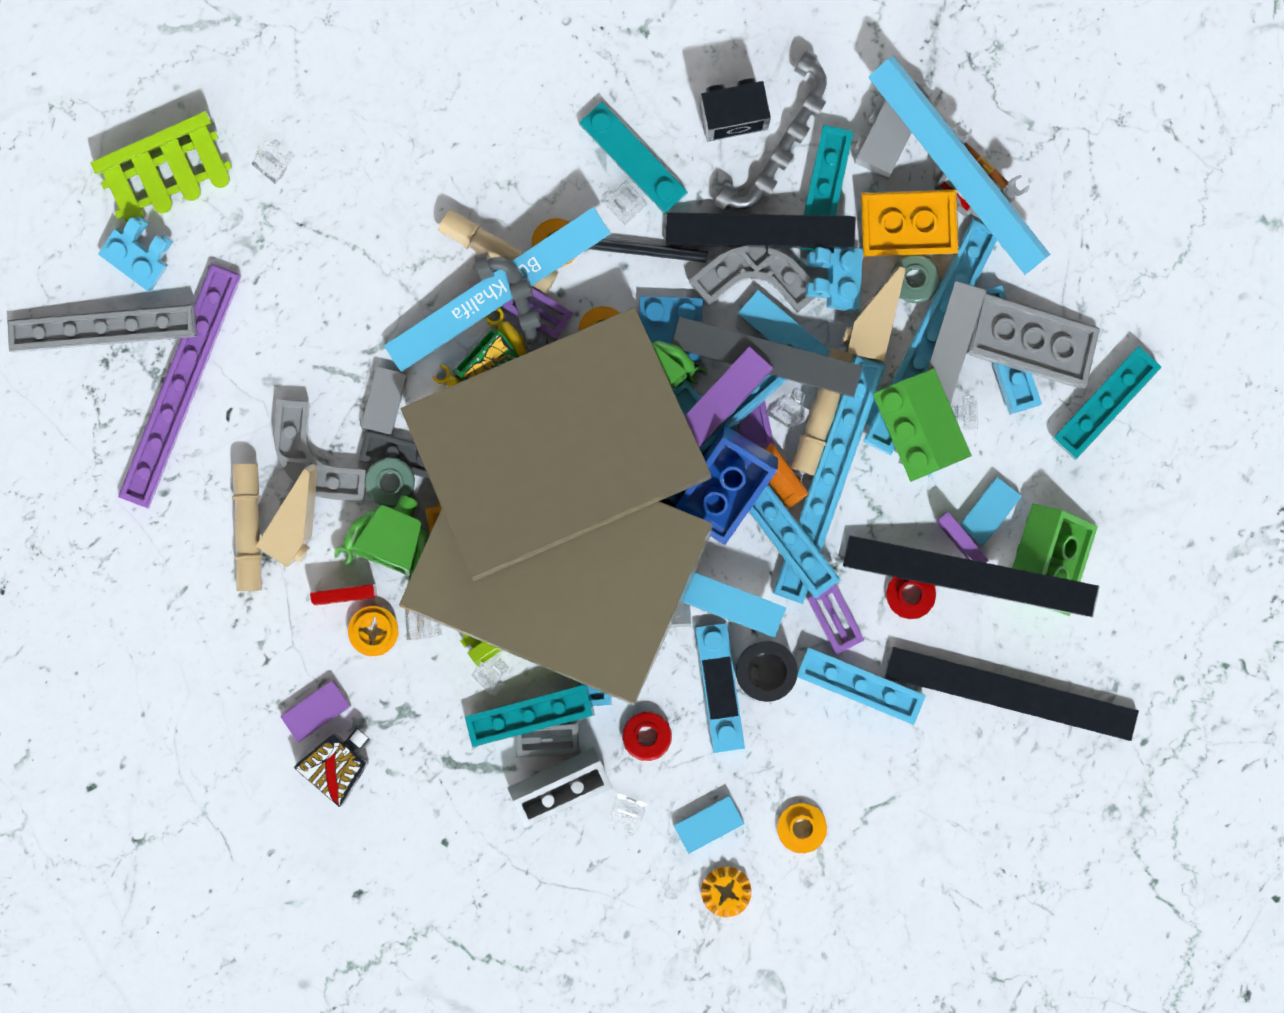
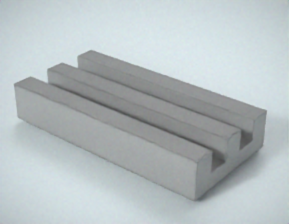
(550, 739)

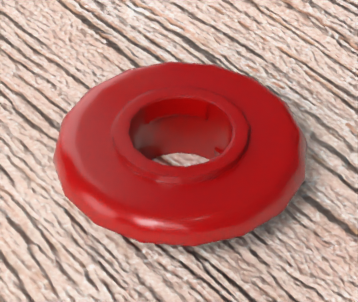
(907, 610)
(662, 741)

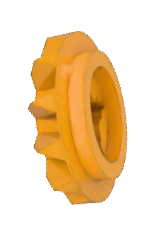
(361, 640)
(711, 895)

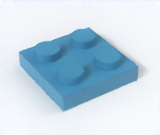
(662, 314)

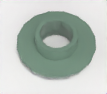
(931, 278)
(374, 476)

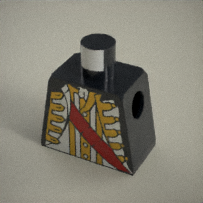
(336, 765)

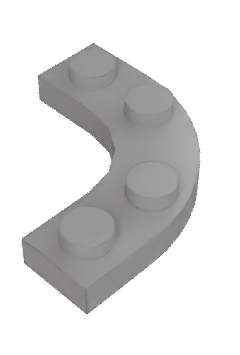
(753, 263)
(295, 455)

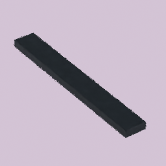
(971, 576)
(1011, 694)

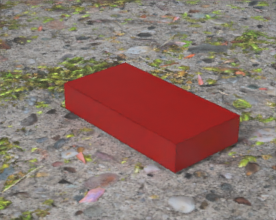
(343, 595)

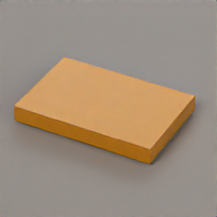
(910, 222)

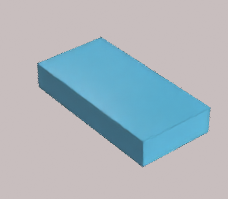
(990, 511)
(709, 824)

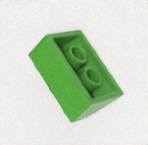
(922, 424)
(1055, 544)

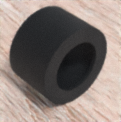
(743, 666)

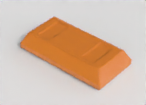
(785, 482)

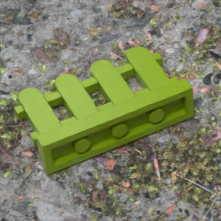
(175, 157)

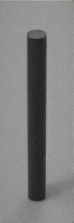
(651, 250)

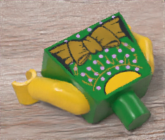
(496, 348)

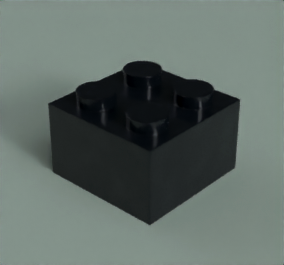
(734, 110)

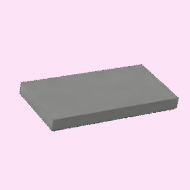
(1034, 341)

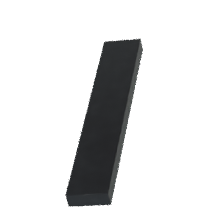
(760, 230)

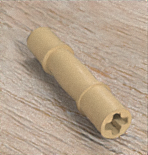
(481, 241)
(818, 424)
(247, 527)

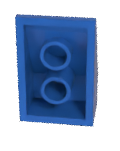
(738, 478)

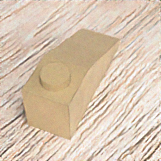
(874, 323)
(293, 523)

